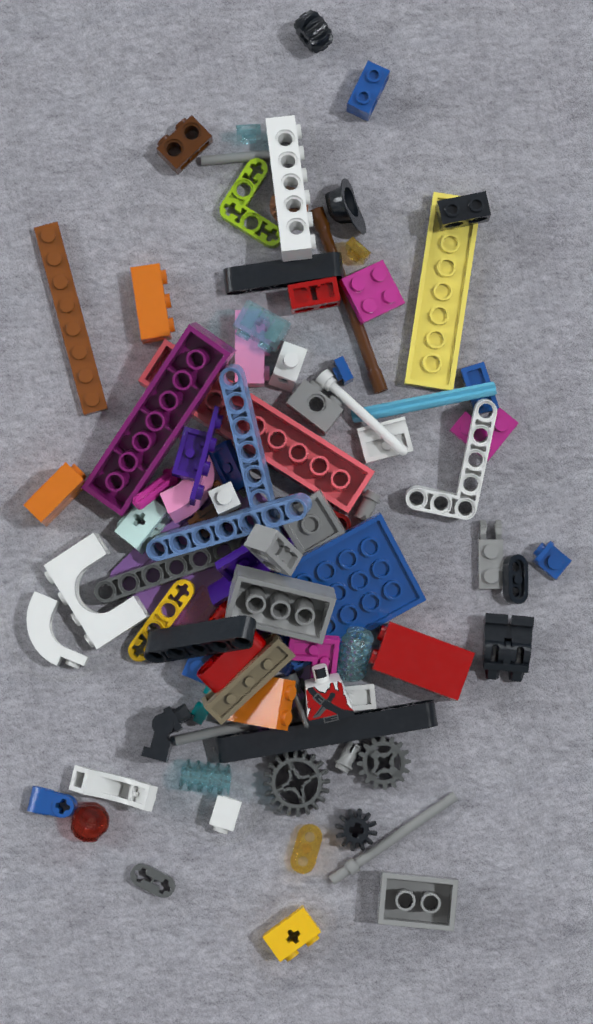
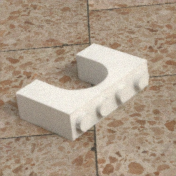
(67, 572)

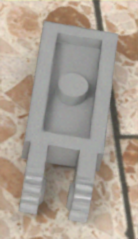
(490, 557)

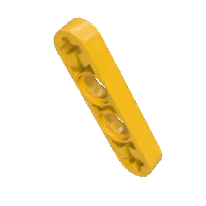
(159, 618)

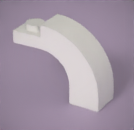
(39, 627)
(113, 787)

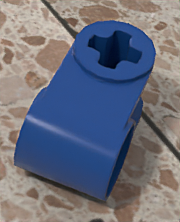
(47, 802)

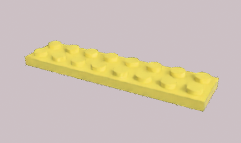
(440, 303)

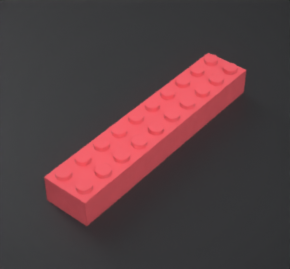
(286, 444)

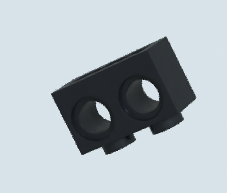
(463, 211)

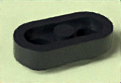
(515, 579)

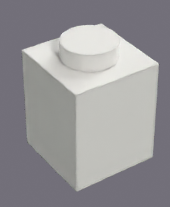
(224, 499)
(225, 814)

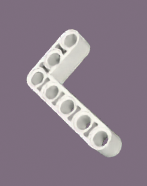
(467, 470)

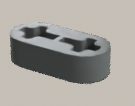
(155, 874)

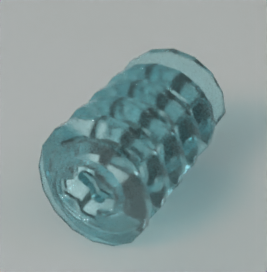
(354, 654)
(206, 777)

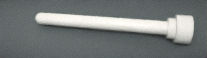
(329, 383)

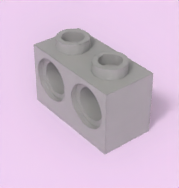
(273, 549)

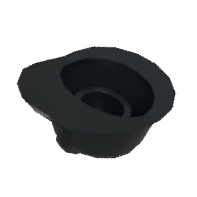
(343, 206)

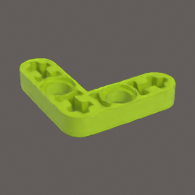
(241, 204)

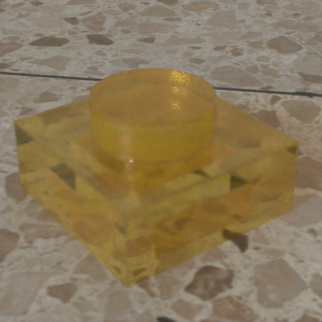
(357, 251)

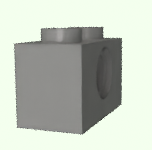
(322, 419)

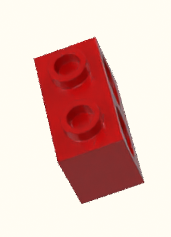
(313, 295)

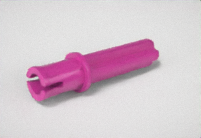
(153, 490)

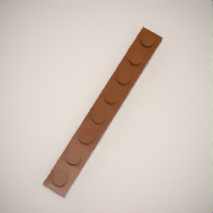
(70, 318)

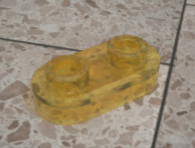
(306, 849)

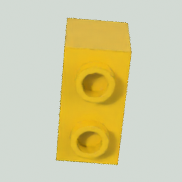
(277, 936)

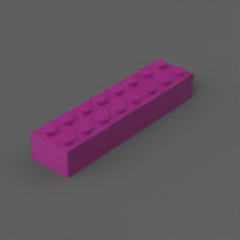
(158, 418)

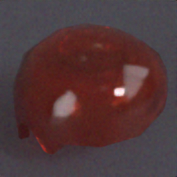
(89, 821)

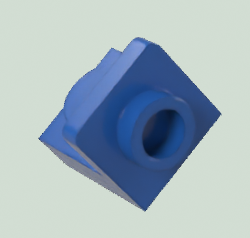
(550, 559)

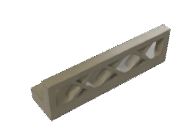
(249, 679)

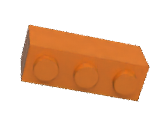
(152, 303)

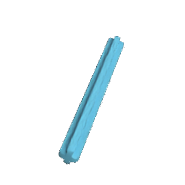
(429, 401)

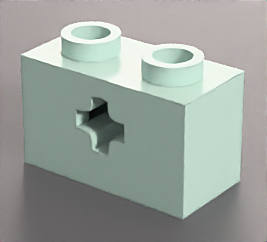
(138, 534)

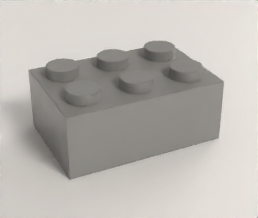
(417, 900)

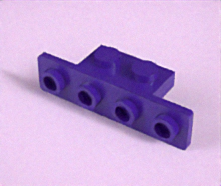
(193, 454)
(226, 566)

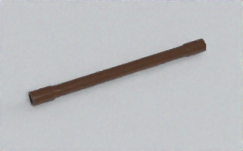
(373, 371)

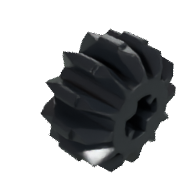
(313, 31)
(351, 823)

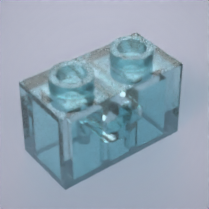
(275, 326)

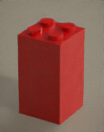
(421, 660)

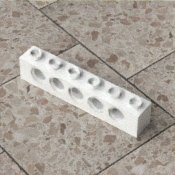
(286, 130)

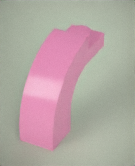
(178, 497)

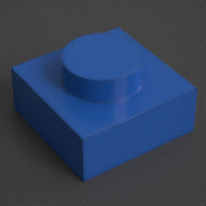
(342, 371)

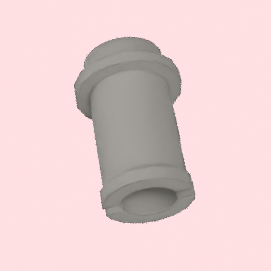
(367, 505)
(346, 758)

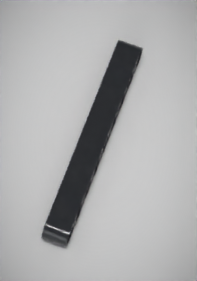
(363, 726)

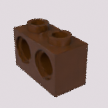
(189, 148)

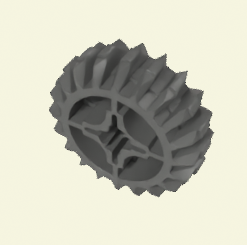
(304, 803)

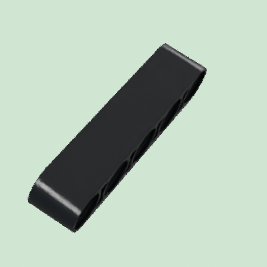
(279, 274)
(200, 639)

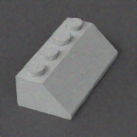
(281, 603)

